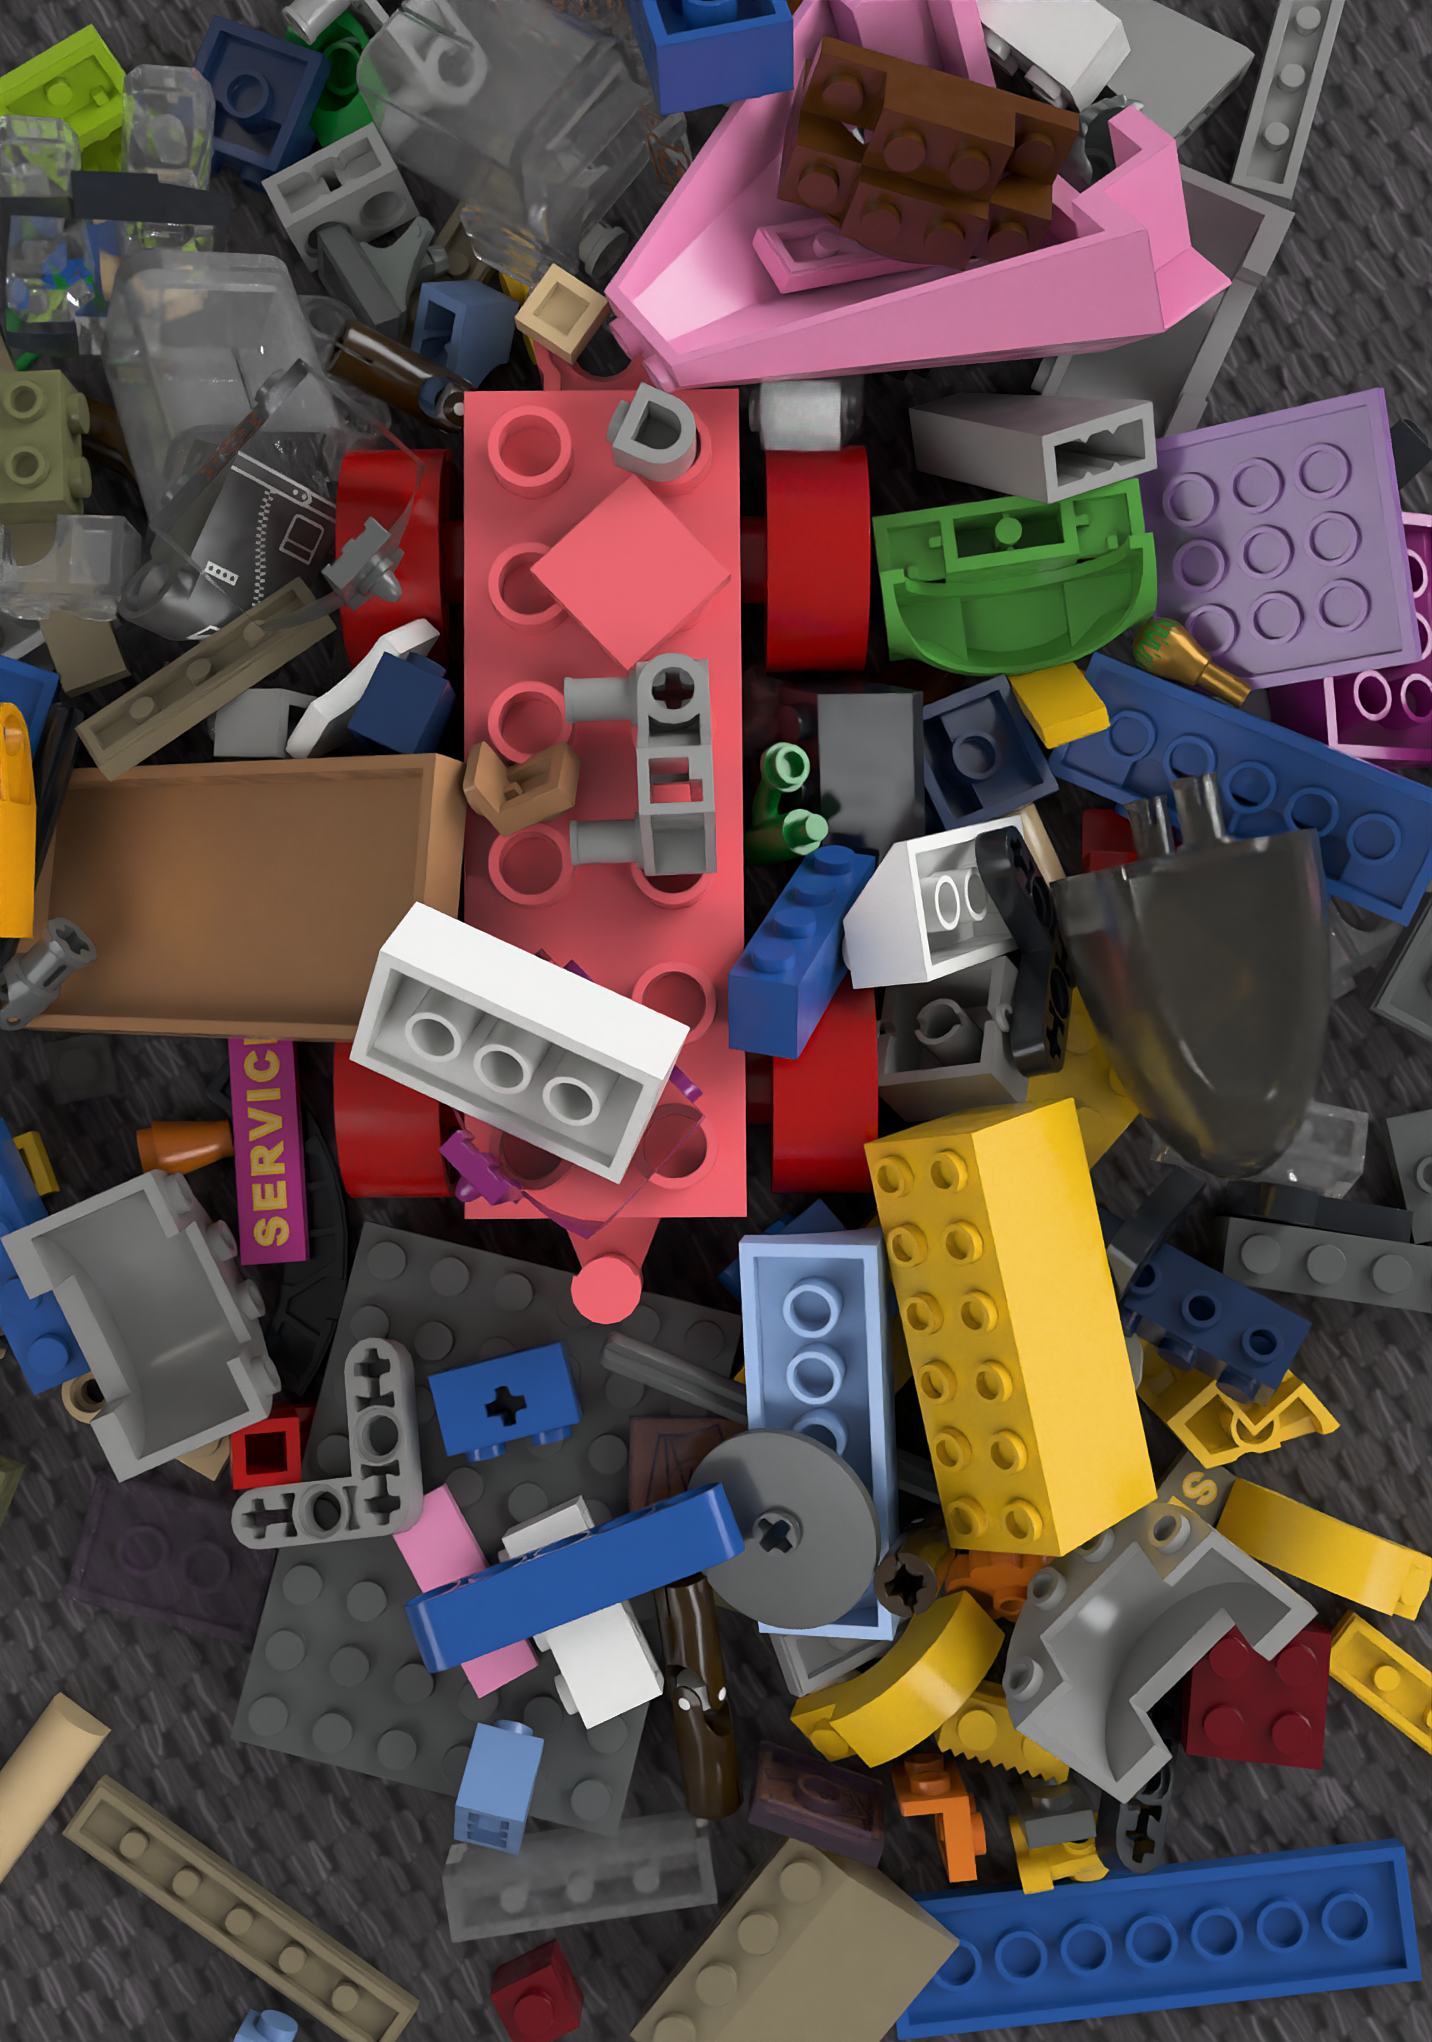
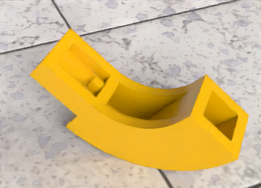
(1325, 1550)
(909, 1689)

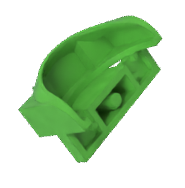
(1013, 580)

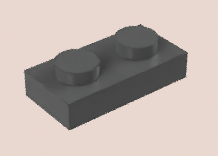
(1050, 1811)

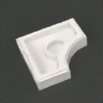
(327, 717)

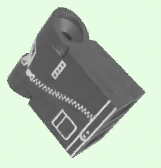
(247, 533)

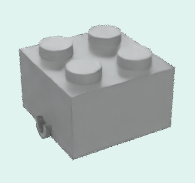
(950, 1043)

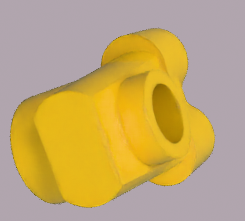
(1049, 1863)

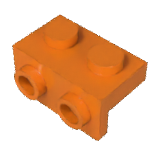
(935, 1787)

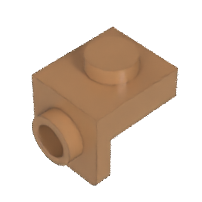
(523, 792)

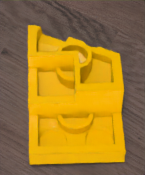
(1218, 1427)

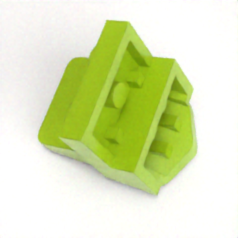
(79, 85)

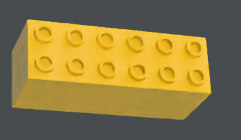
(1012, 1326)

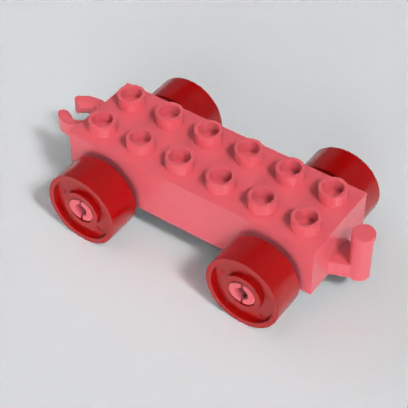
(659, 939)

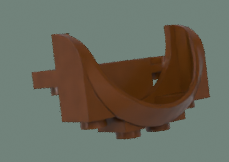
(928, 159)

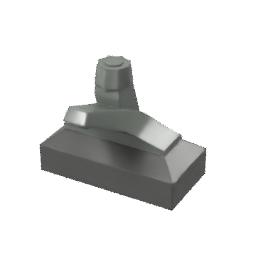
(379, 280)

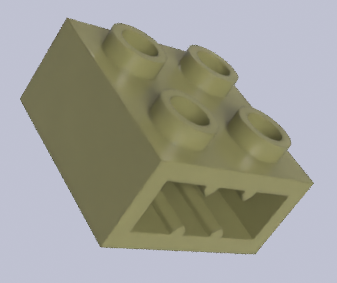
(41, 447)

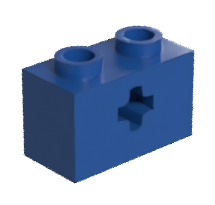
(466, 1395)

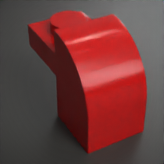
(272, 1448)

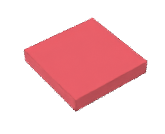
(630, 574)

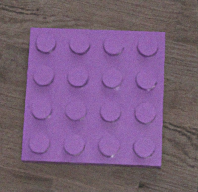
(1285, 542)

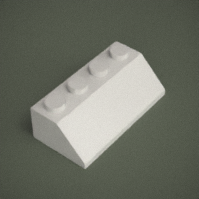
(925, 912)
(516, 1041)

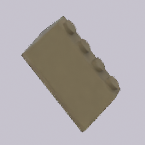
(801, 1956)

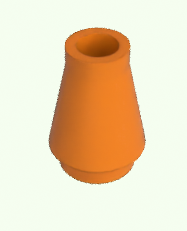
(184, 1145)

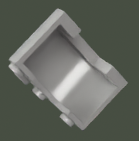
(1180, 365)
(154, 1316)
(1123, 1626)

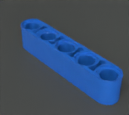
(574, 1577)

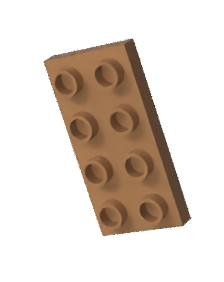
(244, 890)

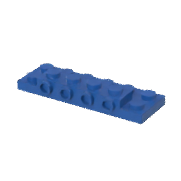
(1269, 783)

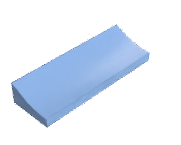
(825, 1369)

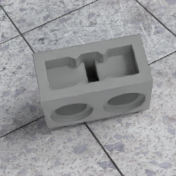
(341, 184)

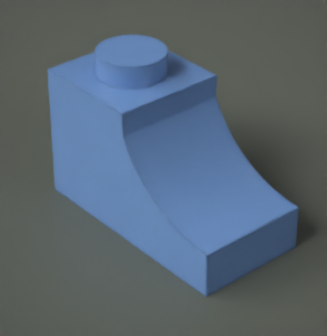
(463, 330)
(498, 1786)

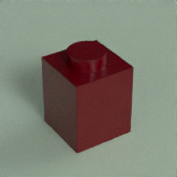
(537, 1995)

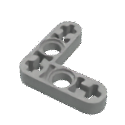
(361, 1492)

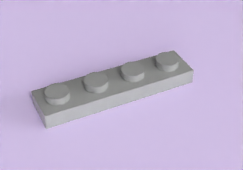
(1285, 98)

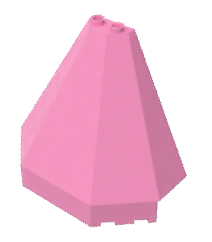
(712, 317)

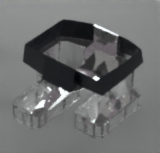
(103, 216)

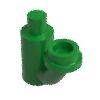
(785, 836)

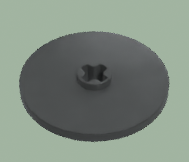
(833, 1535)

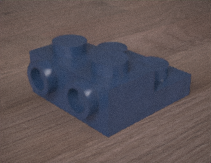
(262, 99)
(980, 758)

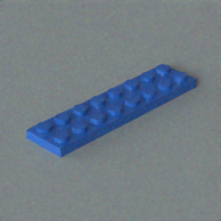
(1170, 1938)

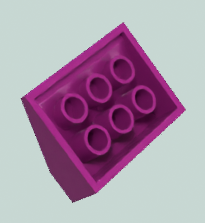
(1380, 711)

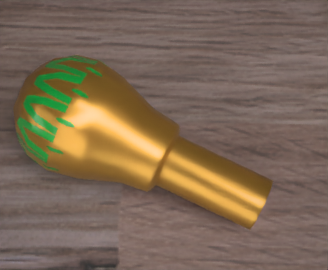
(1171, 652)

